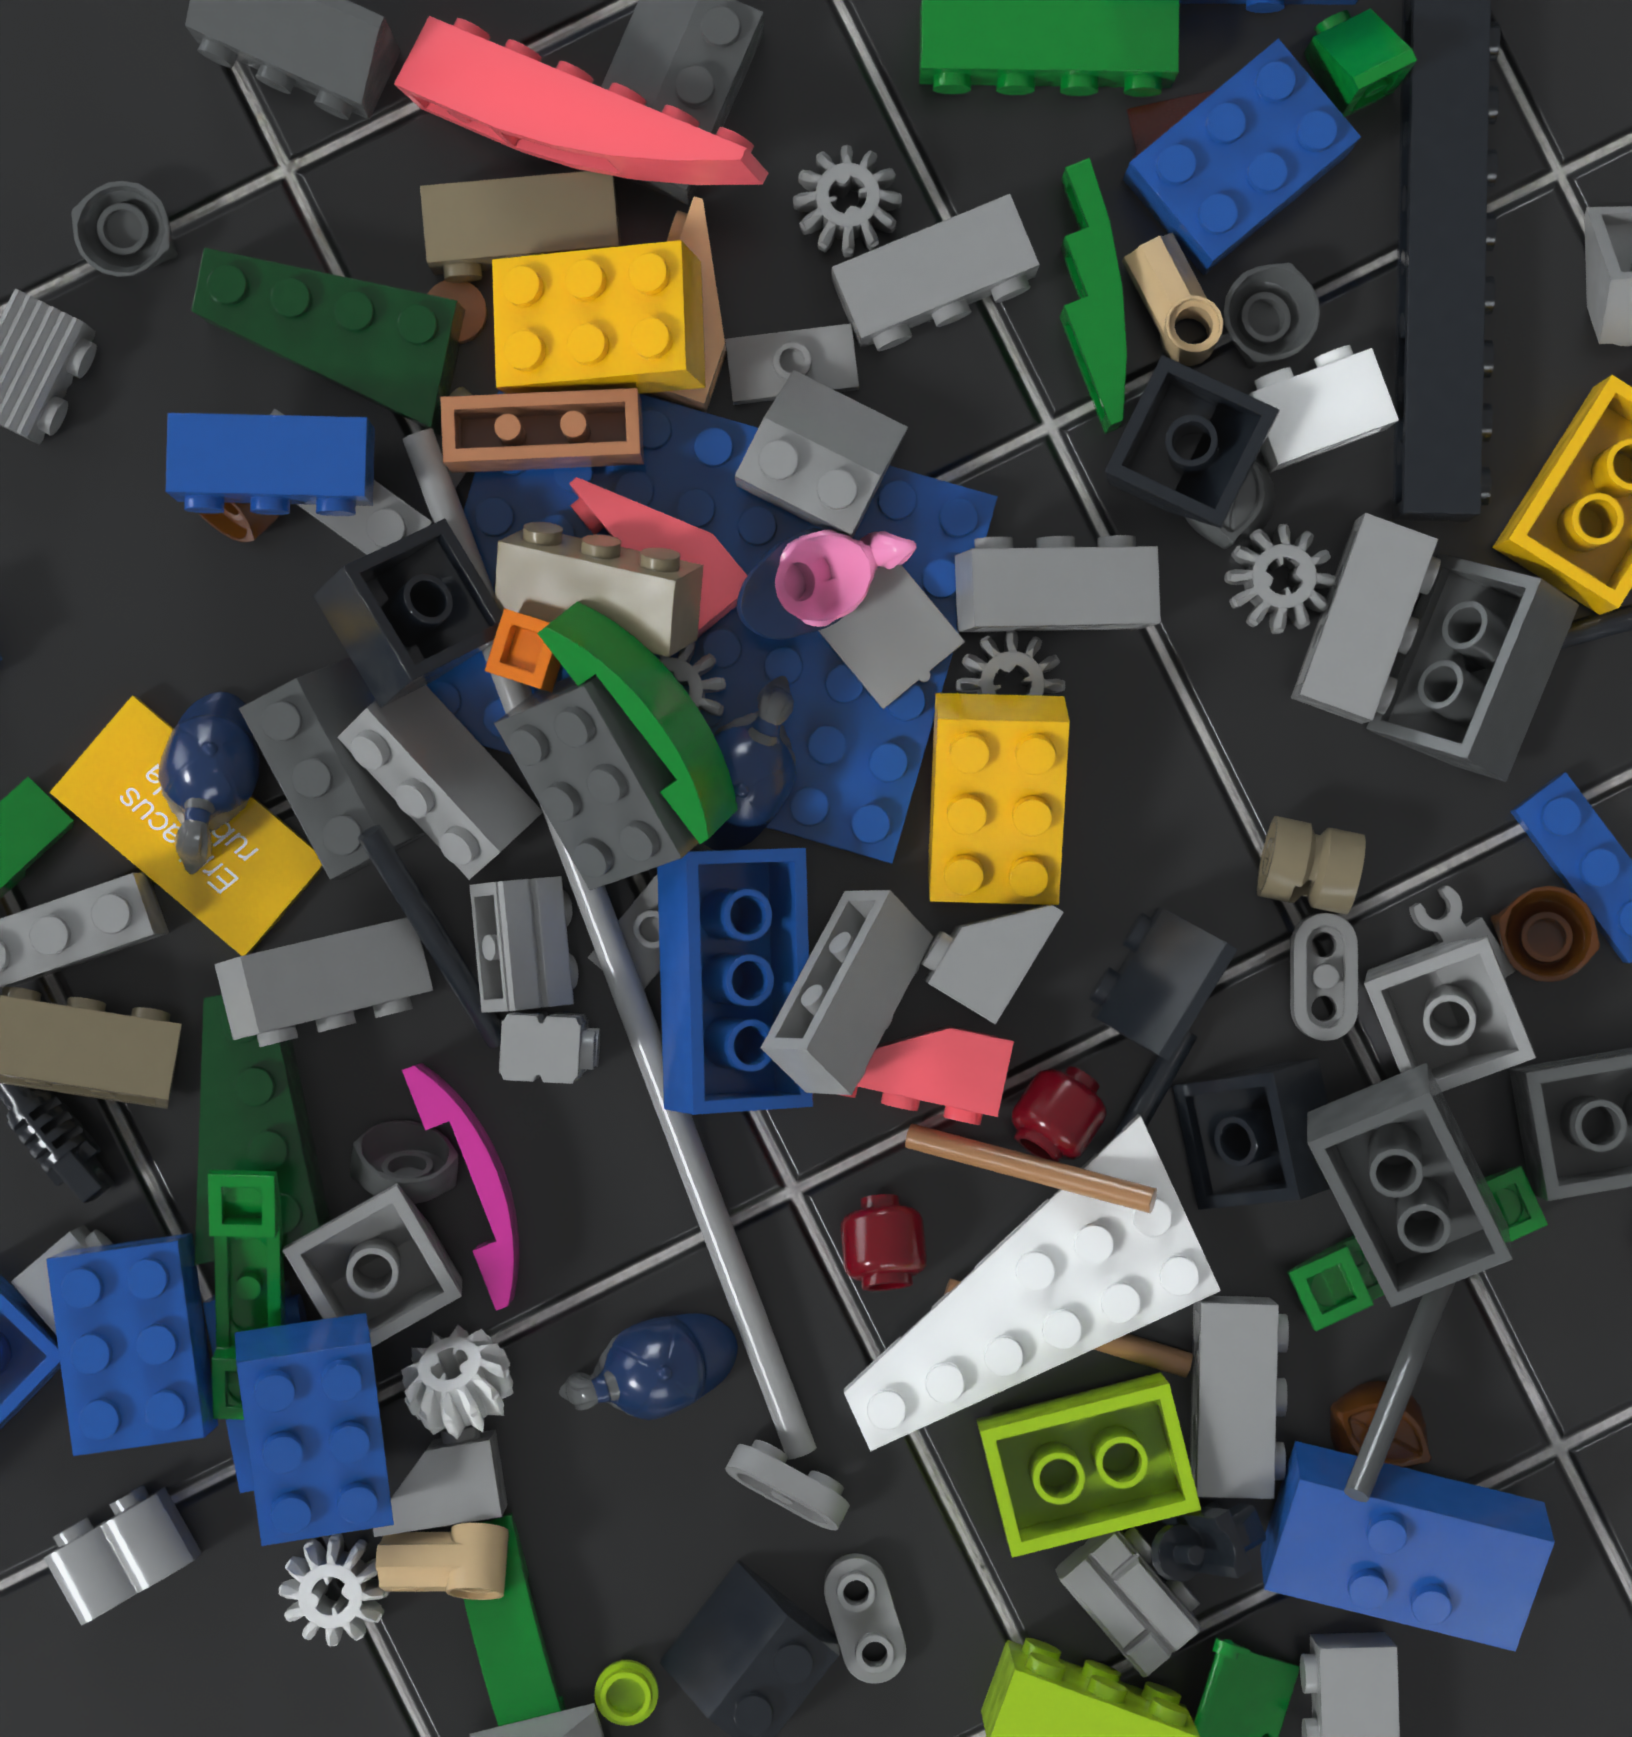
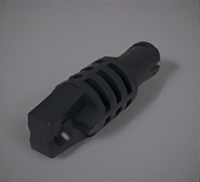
(56, 1140)

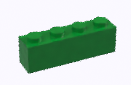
(1049, 45)

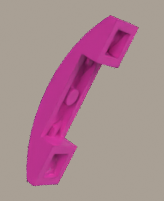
(498, 1256)

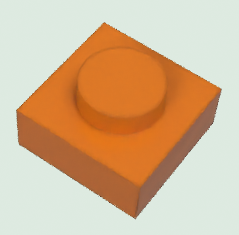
(521, 653)

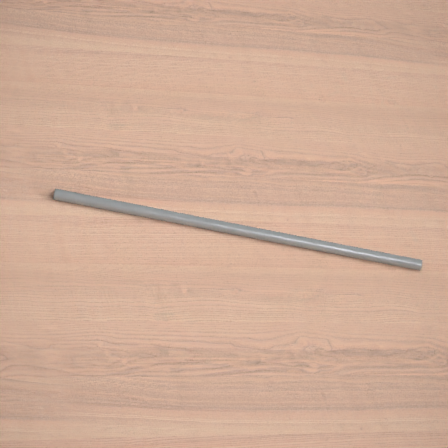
(643, 1034)

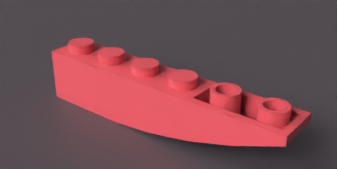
(562, 114)

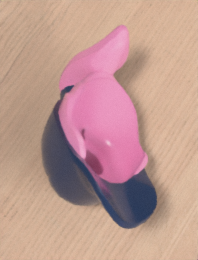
(815, 580)

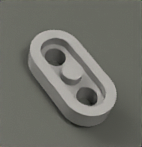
(1324, 976)
(810, 1497)
(865, 1619)

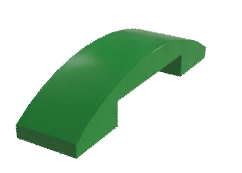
(658, 707)
(248, 1270)
(1342, 1282)
(512, 1643)

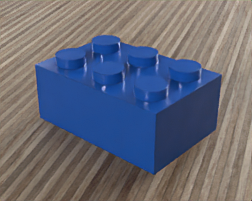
(1241, 156)
(132, 1344)
(313, 1428)

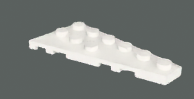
(1041, 1297)

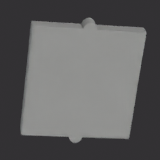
(892, 636)

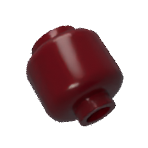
(1059, 1114)
(883, 1243)

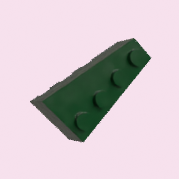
(352, 332)
(255, 1122)

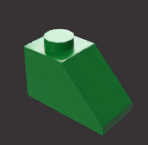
(1357, 59)

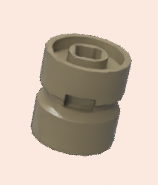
(1311, 865)

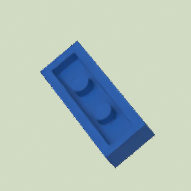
(1582, 856)

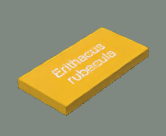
(255, 858)

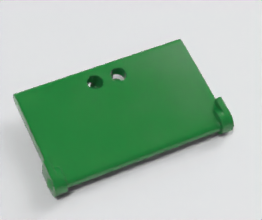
(1245, 1693)

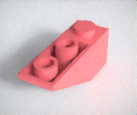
(645, 528)
(942, 1067)

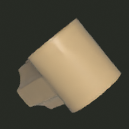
(1171, 295)
(461, 1562)

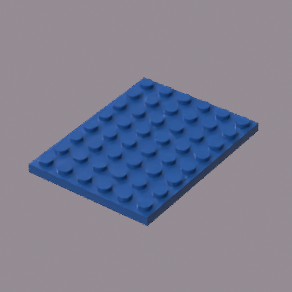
(850, 754)

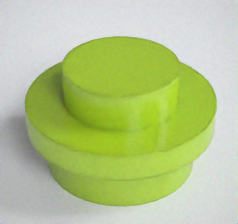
(626, 1692)

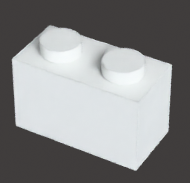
(1324, 406)

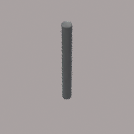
(1397, 1394)

